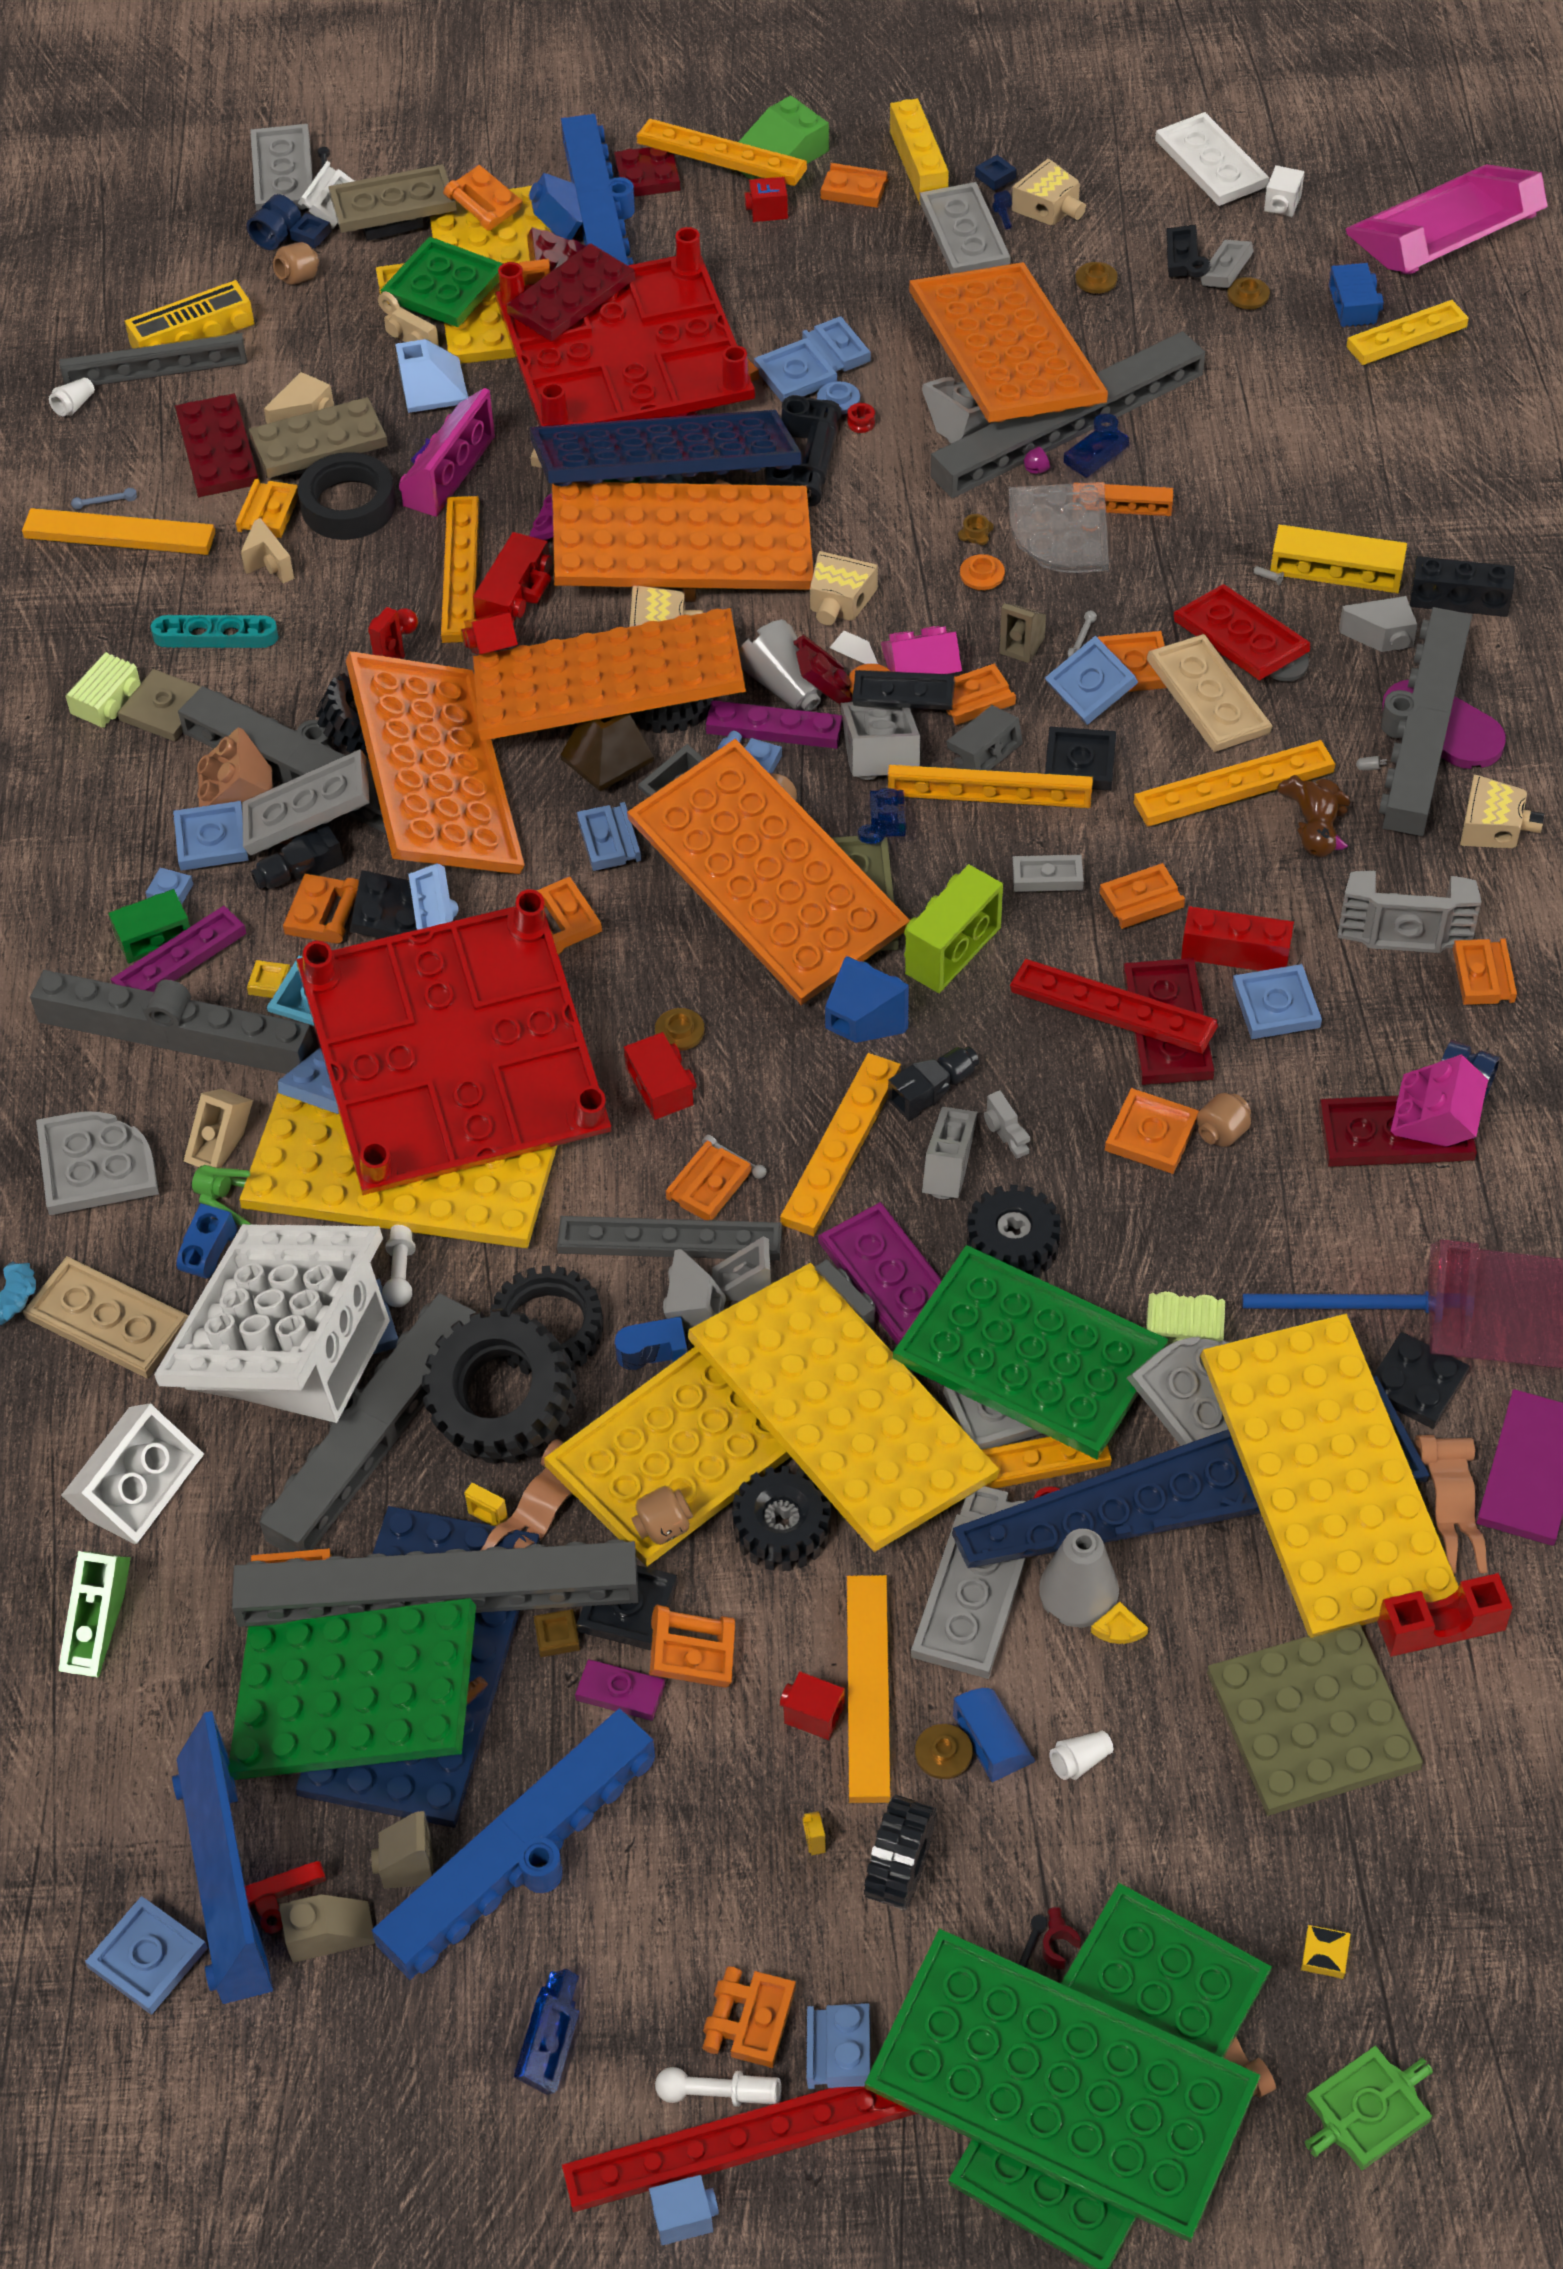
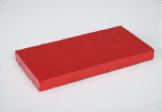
(1242, 631)

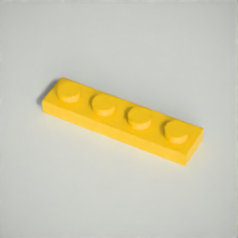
(1407, 332)

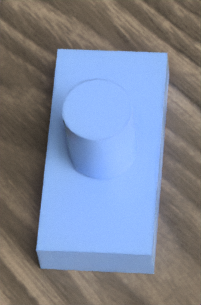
(431, 897)

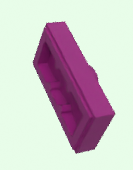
(620, 1688)

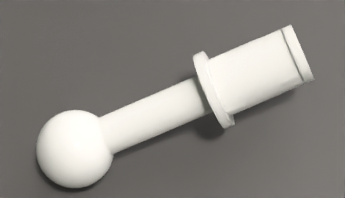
(397, 1290)
(674, 2085)

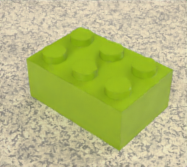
(953, 928)

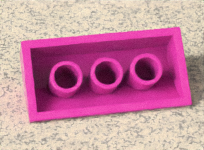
(449, 455)

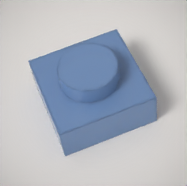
(168, 880)

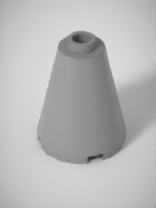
(775, 665)
(1079, 1580)

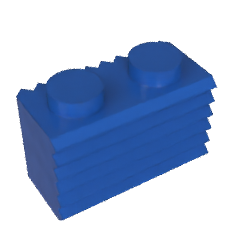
(1355, 294)

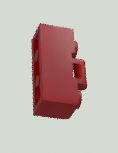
(515, 577)

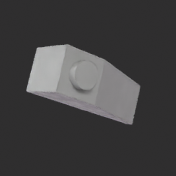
(949, 1153)

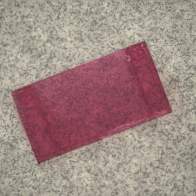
(1495, 1305)

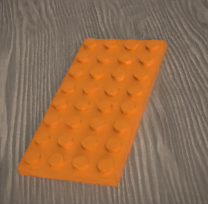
(1007, 342)
(681, 535)
(607, 674)
(430, 767)
(768, 870)

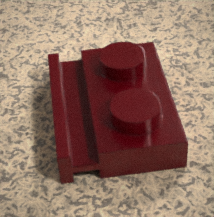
(822, 670)

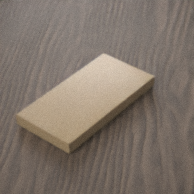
(1209, 692)
(106, 1317)

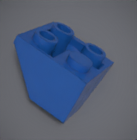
(866, 1003)

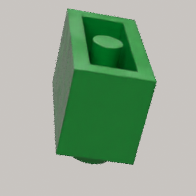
(148, 924)

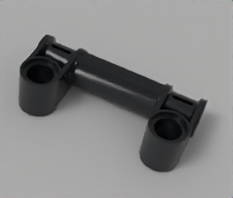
(807, 419)

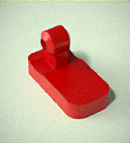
(266, 1892)

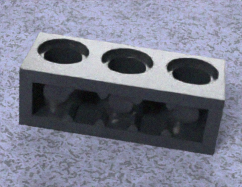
(1462, 586)

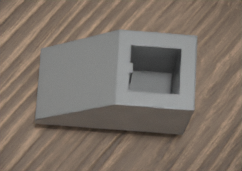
(691, 1292)

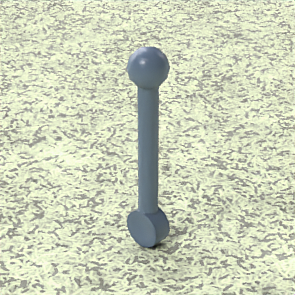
(129, 495)

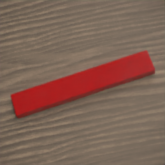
(1114, 1006)

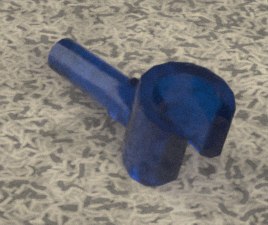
(1002, 202)

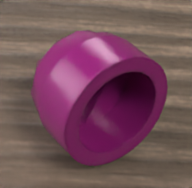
(1036, 461)

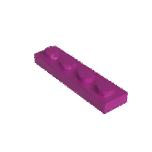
(774, 724)
(183, 951)

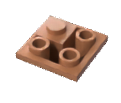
(233, 771)

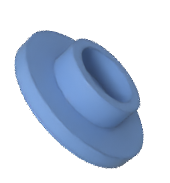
(841, 393)

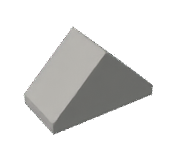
(744, 1271)

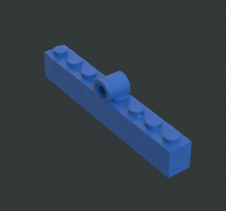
(601, 198)
(513, 1843)

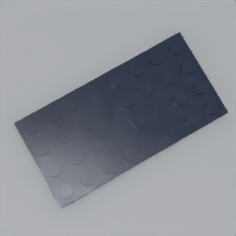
(664, 447)
(441, 1782)

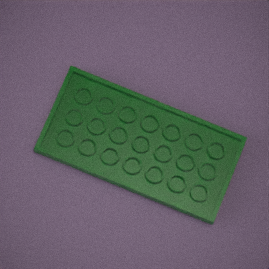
(1162, 1974)
(1064, 2084)

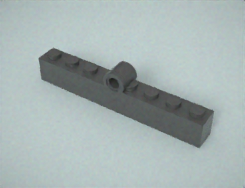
(1422, 721)
(289, 752)
(171, 1021)
(361, 1436)

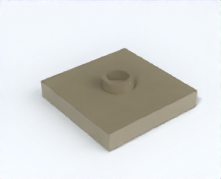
(157, 703)

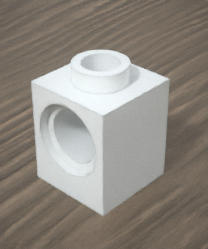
(1284, 191)

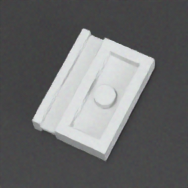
(318, 196)

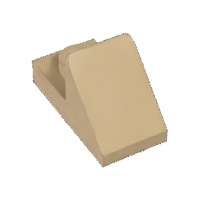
(265, 550)

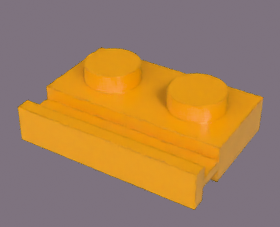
(271, 503)

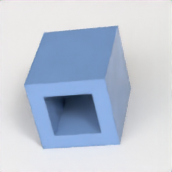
(683, 2209)

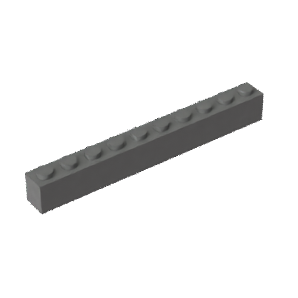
(1006, 443)
(491, 1577)

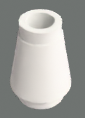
(69, 397)
(1079, 1754)

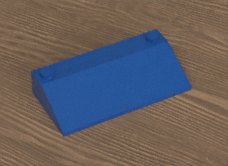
(235, 1946)

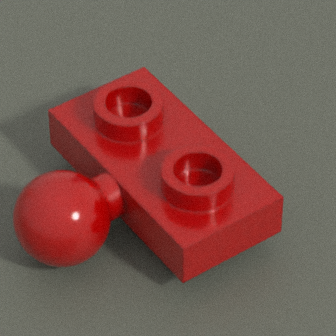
(387, 631)

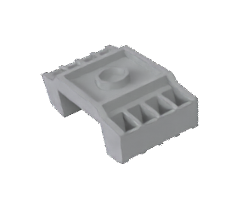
(1408, 920)

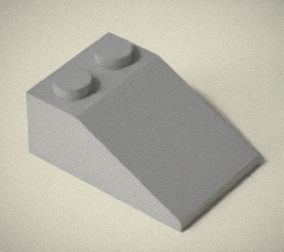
(879, 739)

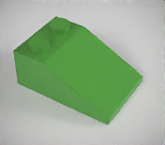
(789, 130)

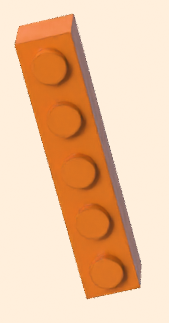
(1138, 500)

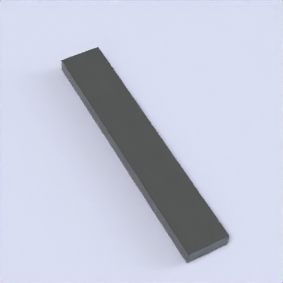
(156, 360)
(663, 1236)

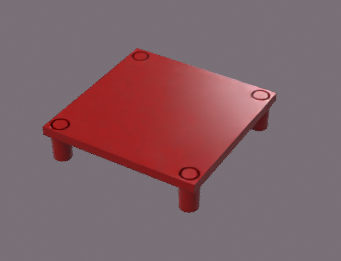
(638, 355)
(452, 1045)

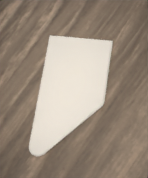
(854, 647)

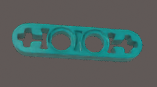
(214, 626)

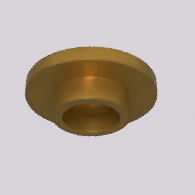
(1096, 277)
(1248, 293)
(681, 1027)
(943, 1751)

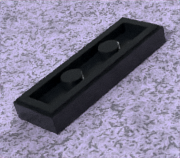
(903, 689)

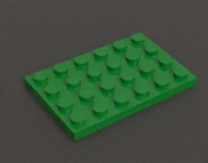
(1029, 1351)
(353, 1690)

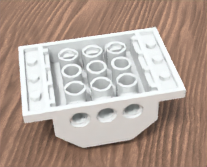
(284, 1320)

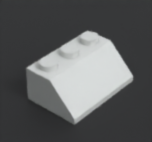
(133, 1473)

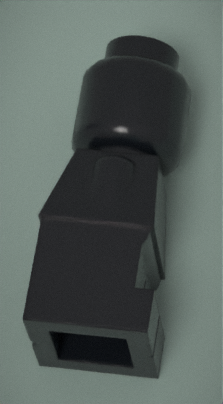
(305, 854)
(929, 1081)

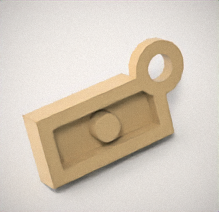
(404, 324)

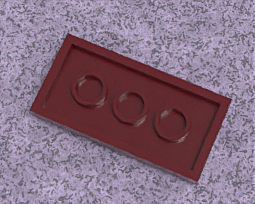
(570, 292)
(216, 445)
(1177, 985)
(1360, 1134)

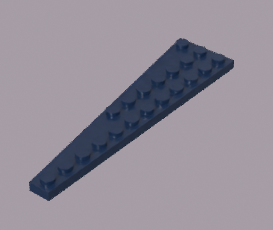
(1155, 1495)

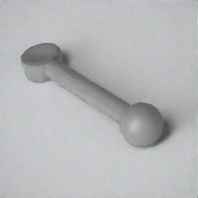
(1090, 617)
(758, 1171)

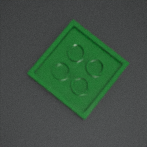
(443, 281)

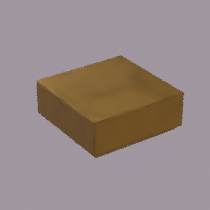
(556, 1633)

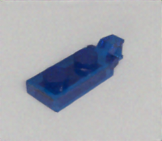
(549, 2033)

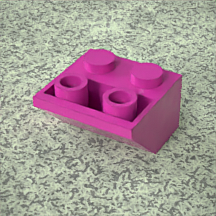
(930, 652)
(1440, 1102)

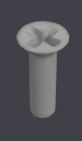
(1278, 577)

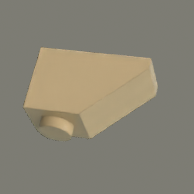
(299, 397)
(217, 1127)

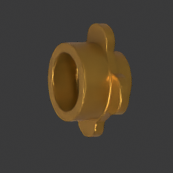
(976, 529)

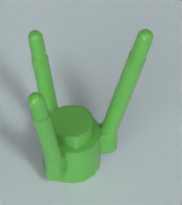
(216, 1183)

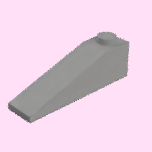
(953, 409)

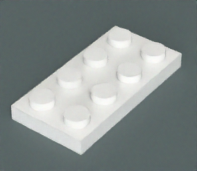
(1212, 158)

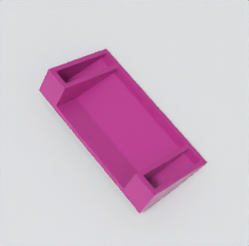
(1450, 216)

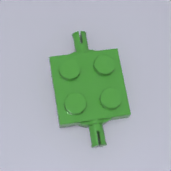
(1368, 2107)

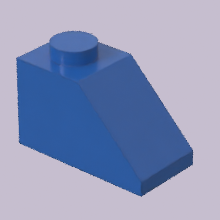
(556, 205)

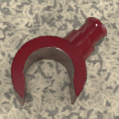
(1056, 1931)

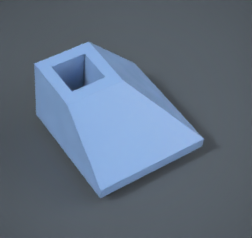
(429, 376)

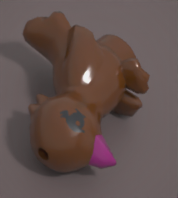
(1320, 806)

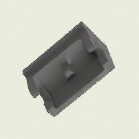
(986, 740)

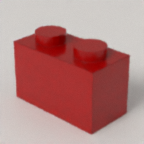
(489, 633)
(659, 1075)

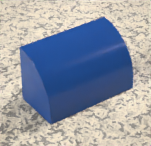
(991, 1733)

